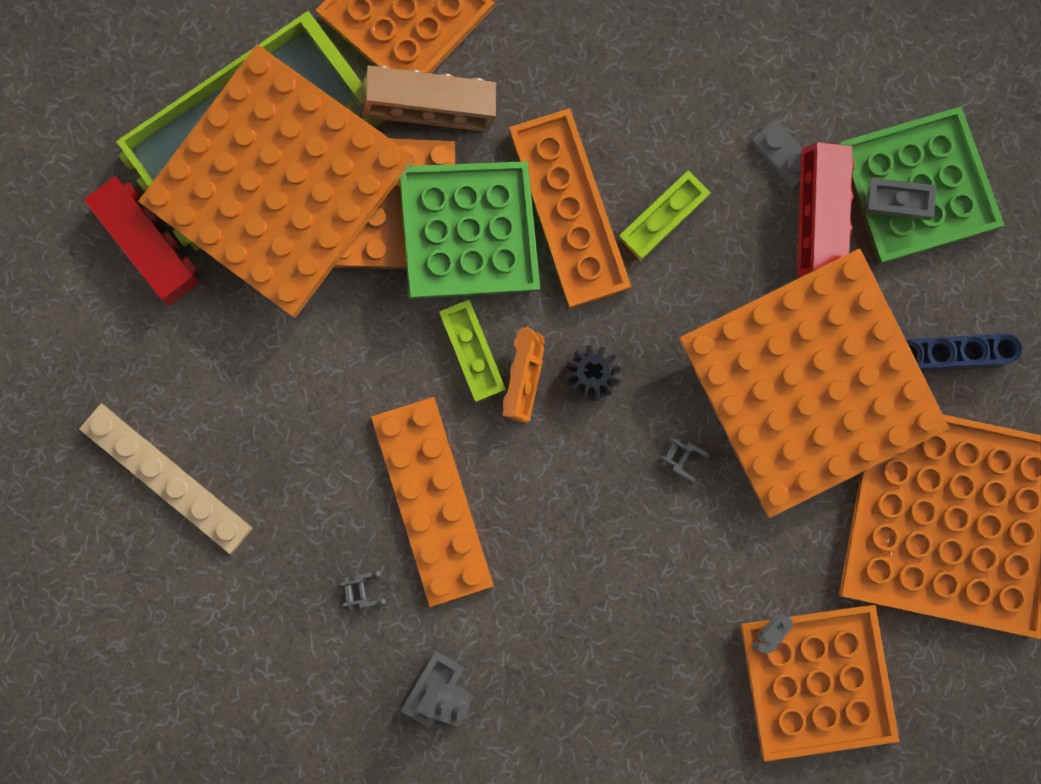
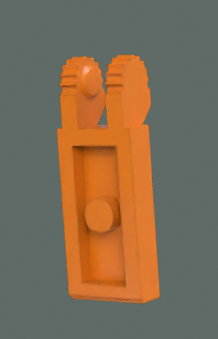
(524, 375)

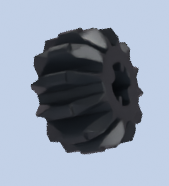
(592, 384)

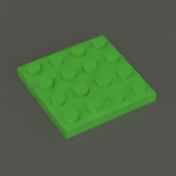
(928, 152)
(468, 230)

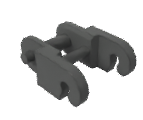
(688, 448)
(349, 595)
(773, 633)

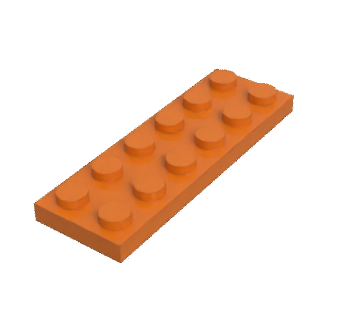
(570, 209)
(432, 501)

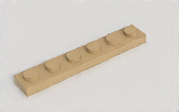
(166, 478)

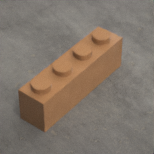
(428, 98)

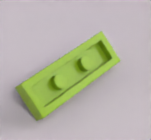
(664, 215)
(472, 351)

